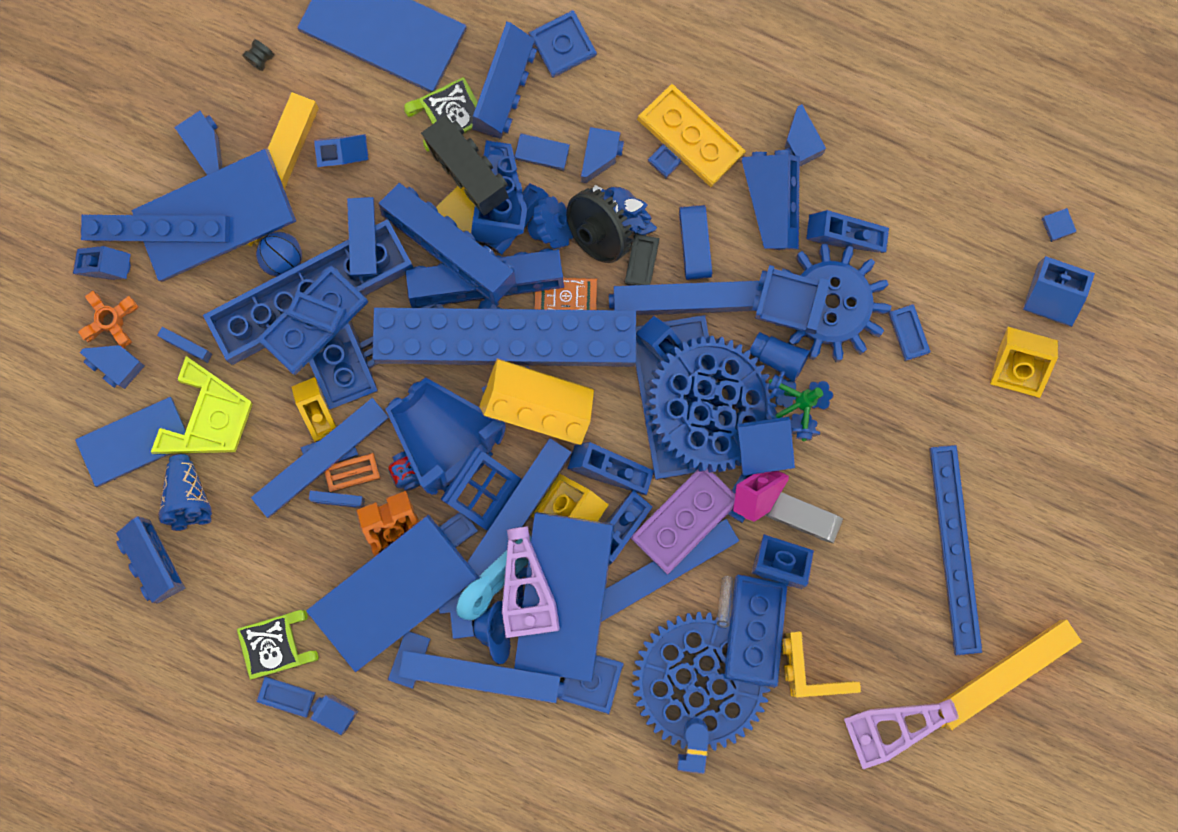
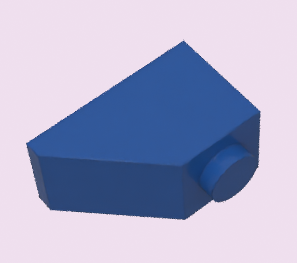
(803, 138)
(600, 153)
(102, 263)
(658, 337)

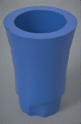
(780, 355)

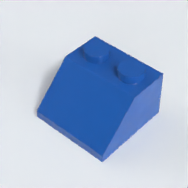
(783, 562)

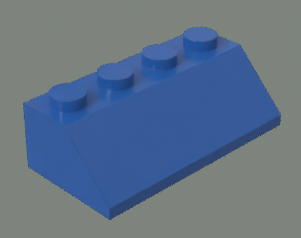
(503, 82)

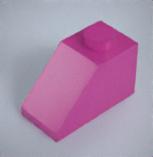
(758, 494)

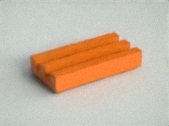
(373, 467)

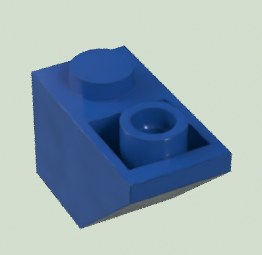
(341, 150)
(115, 362)
(333, 713)

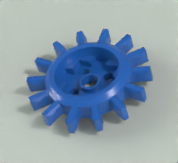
(849, 320)

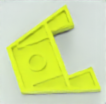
(216, 418)

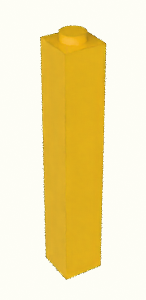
(290, 137)
(1011, 671)

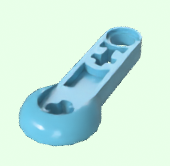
(478, 594)

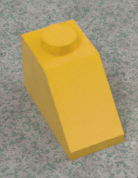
(313, 408)

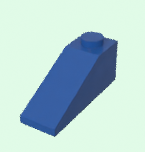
(202, 141)
(846, 231)
(610, 468)
(626, 521)

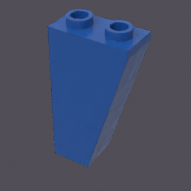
(775, 197)

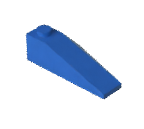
(509, 217)

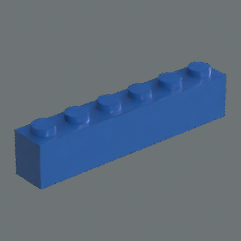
(447, 242)
(442, 286)

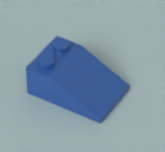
(339, 373)

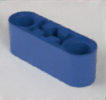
(695, 242)

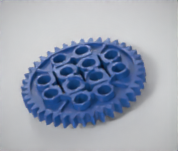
(686, 367)
(656, 668)

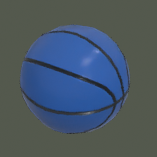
(278, 253)

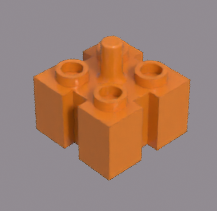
(388, 522)

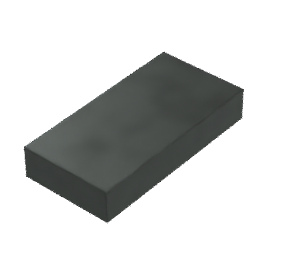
(641, 260)

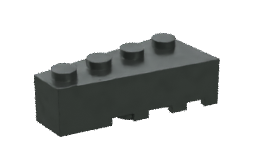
(464, 164)

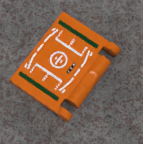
(576, 295)

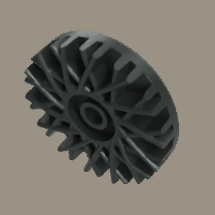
(598, 226)

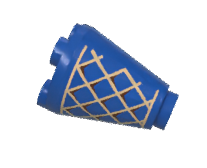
(183, 495)

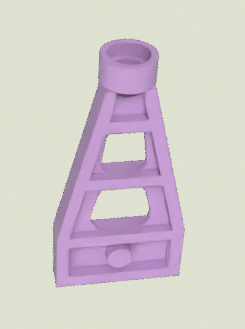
(532, 619)
(868, 741)

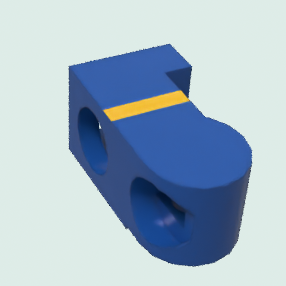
(696, 749)

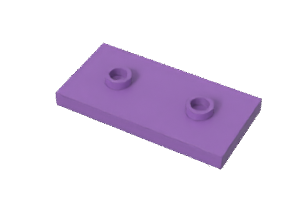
(684, 519)

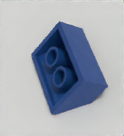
(149, 560)

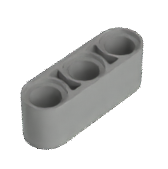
(805, 518)

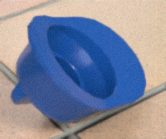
(491, 632)

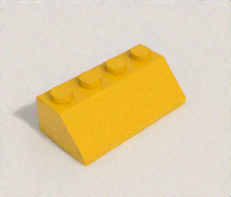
(538, 402)

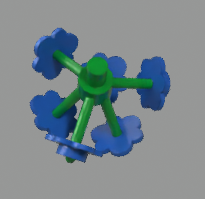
(786, 392)

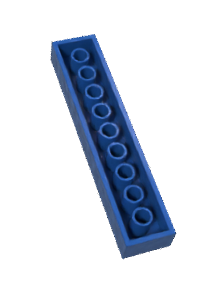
(511, 335)

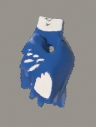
(633, 209)

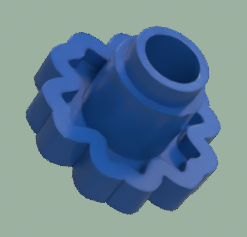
(550, 223)

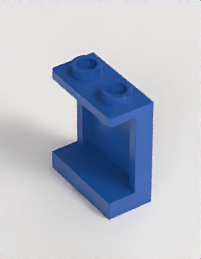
(791, 300)

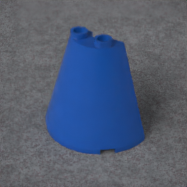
(441, 432)

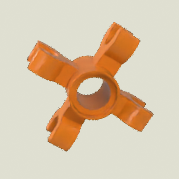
(91, 331)

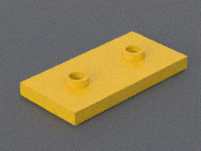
(691, 135)

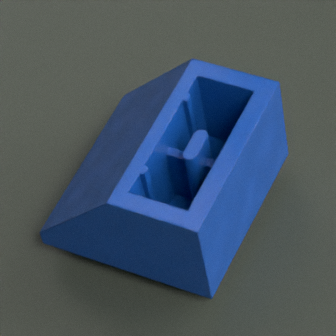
(1058, 291)

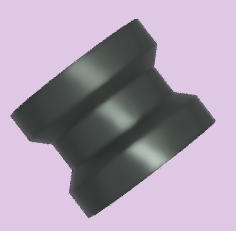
(258, 55)

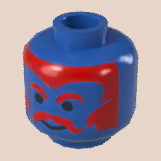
(403, 473)

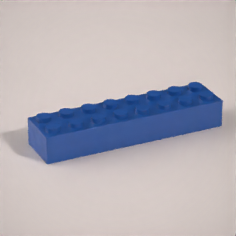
(246, 317)

